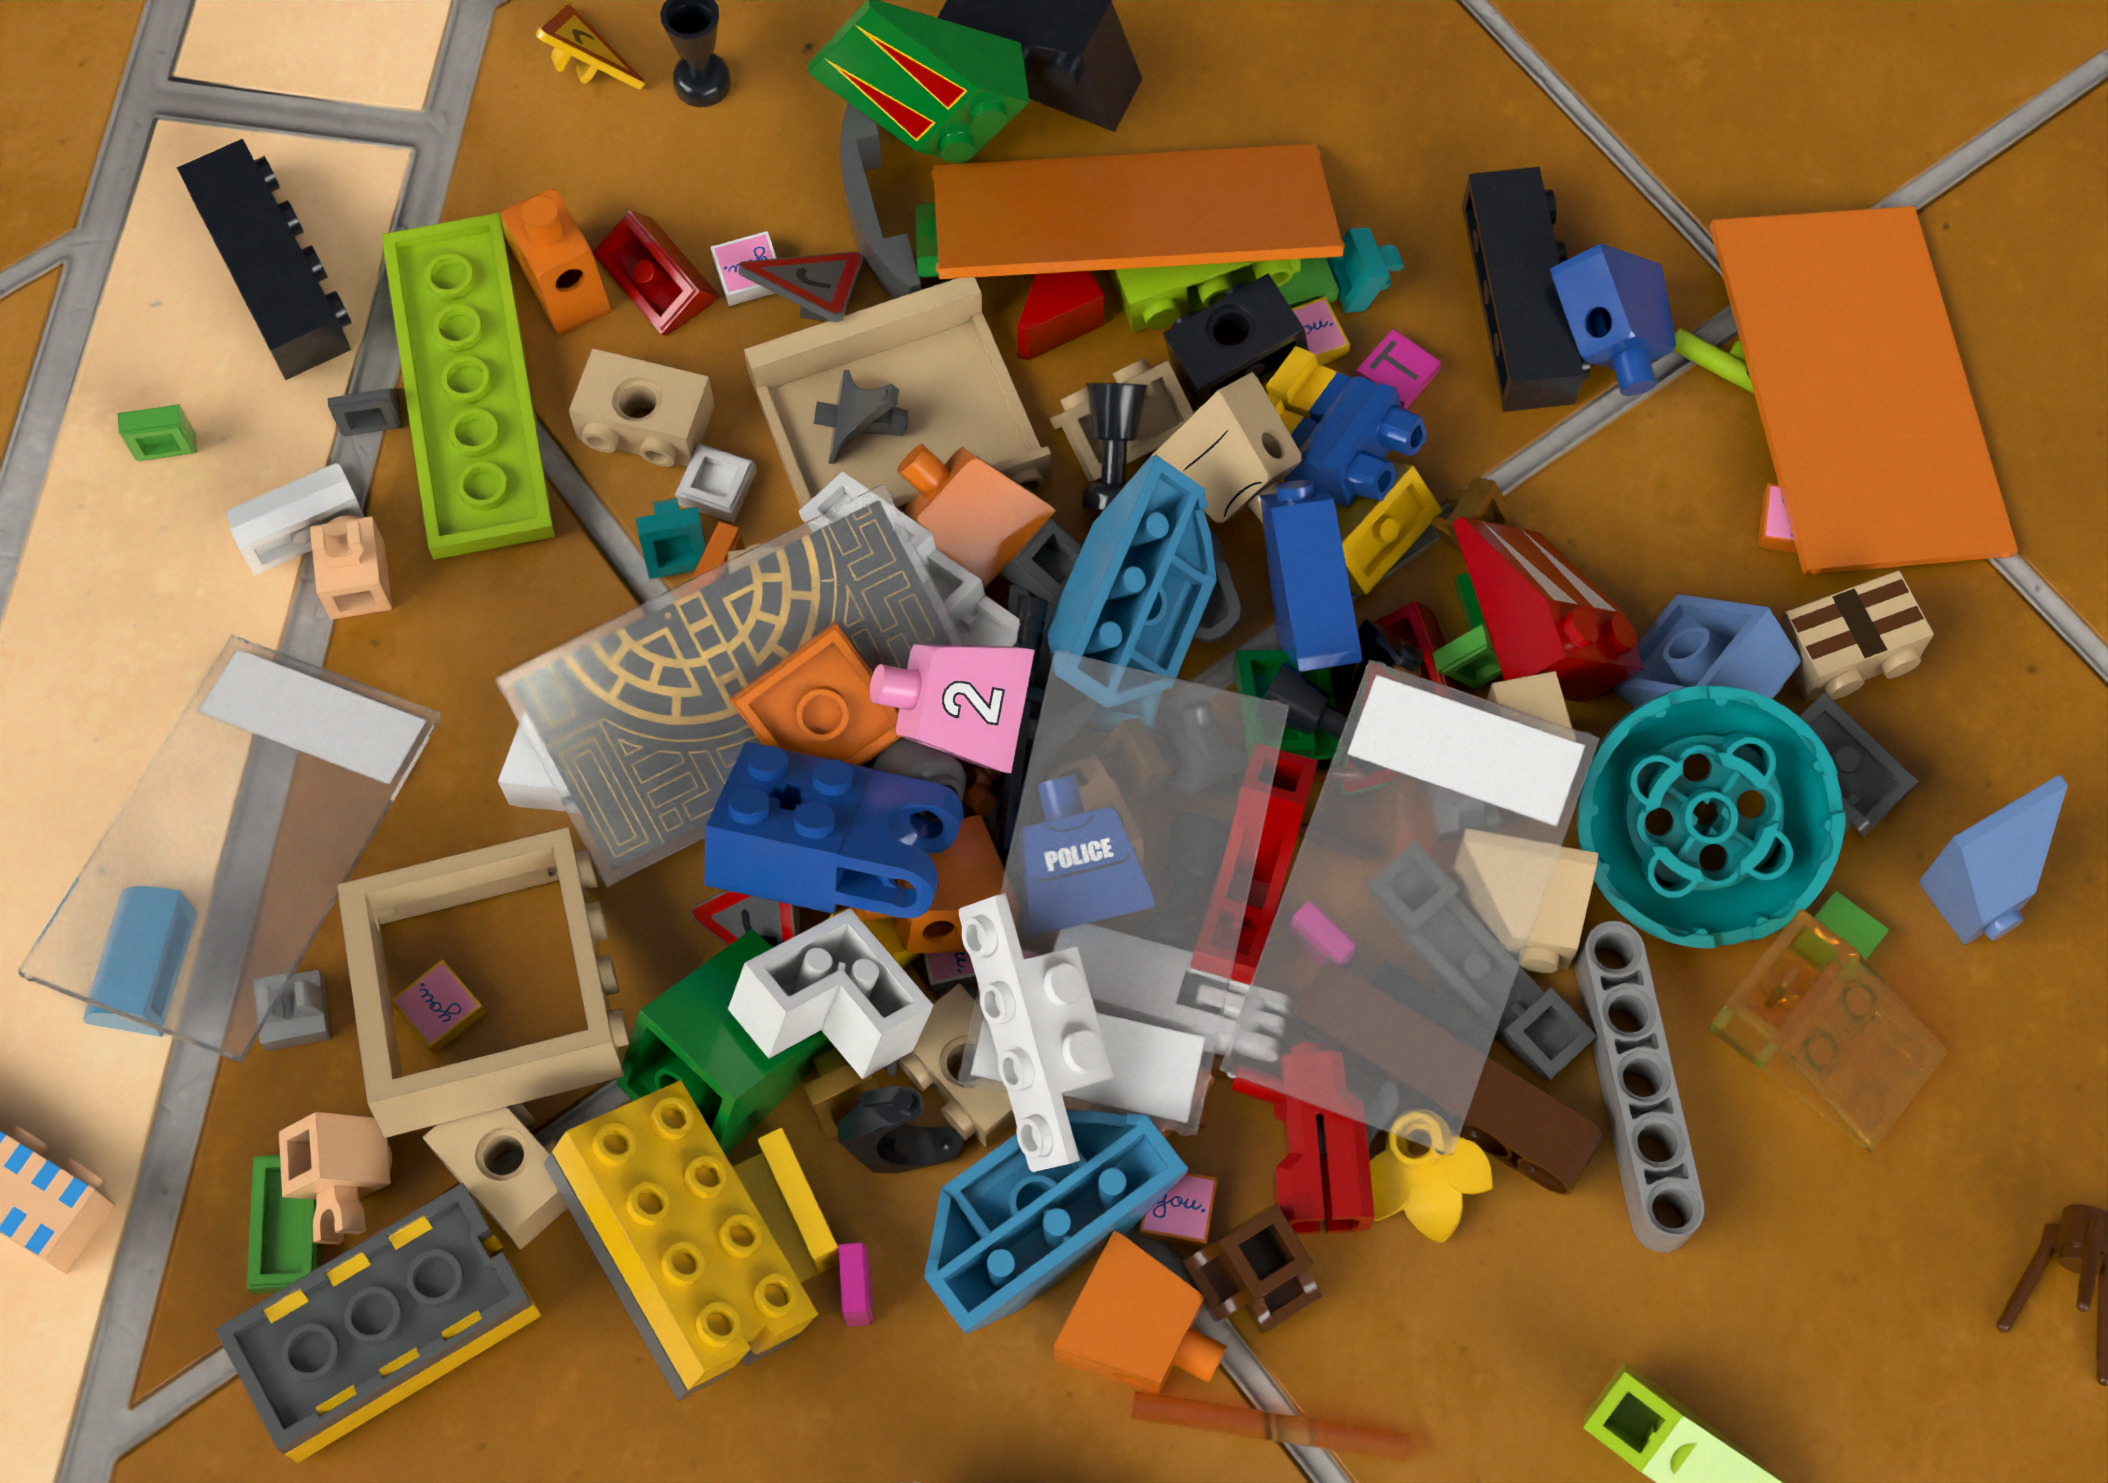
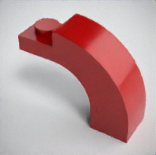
(1276, 849)

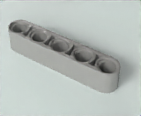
(1628, 1114)

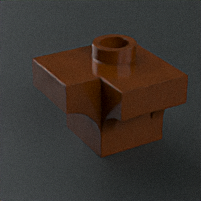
(1257, 1268)

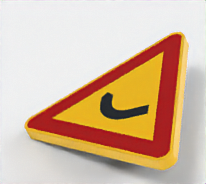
(578, 38)

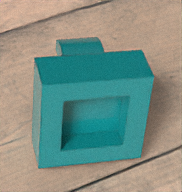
(1363, 269)
(671, 539)

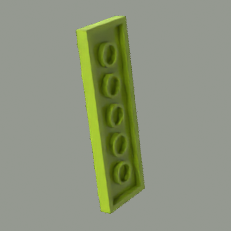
(467, 387)

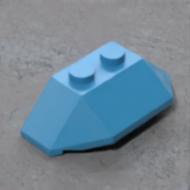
(1140, 576)
(1019, 1232)

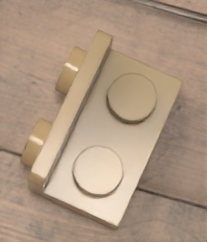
(1162, 415)

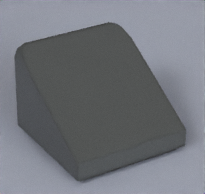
(366, 411)
(1044, 562)

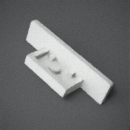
(1039, 1026)

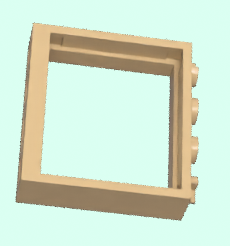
(502, 1077)

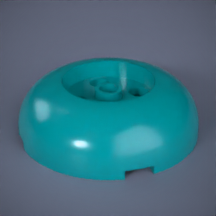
(1772, 859)

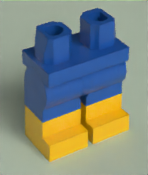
(1342, 427)

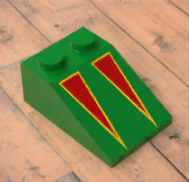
(925, 78)

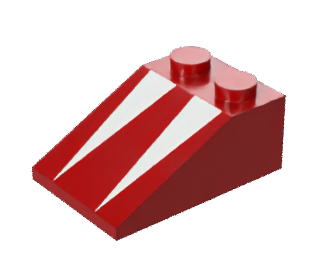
(1546, 611)

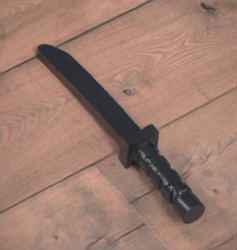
(1030, 637)

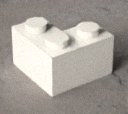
(835, 983)

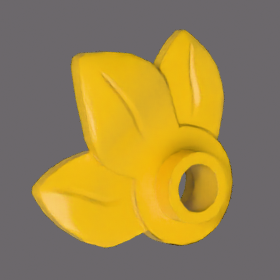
(1428, 1184)

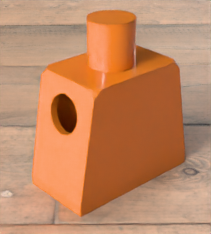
(544, 246)
(972, 509)
(965, 875)
(1136, 1322)

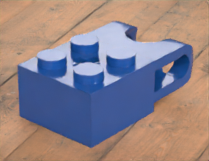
(827, 833)

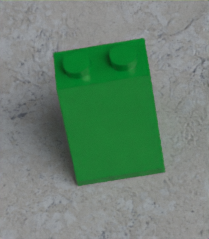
(698, 1040)

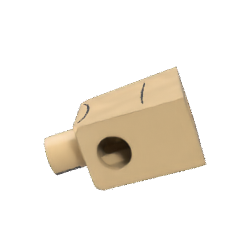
(1234, 449)

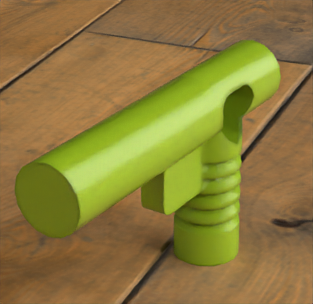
(1726, 365)

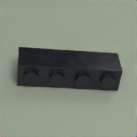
(1512, 255)
(265, 258)

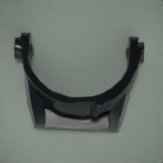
(1376, 645)
(882, 1140)

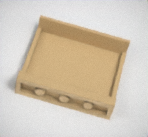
(947, 379)

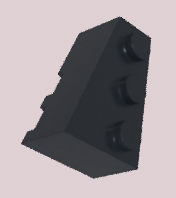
(1070, 52)

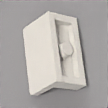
(279, 522)

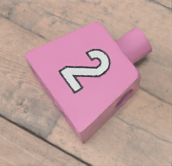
(959, 699)

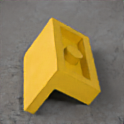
(1381, 531)
(788, 1206)

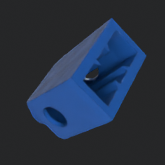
(1617, 313)

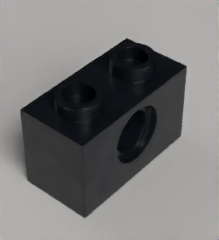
(1247, 309)

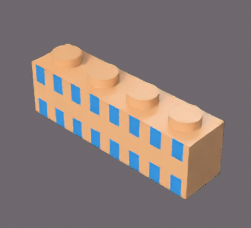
(45, 1206)

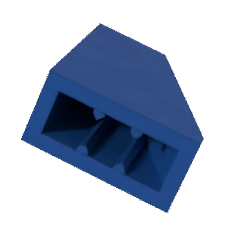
(1309, 577)

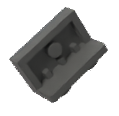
(1867, 774)

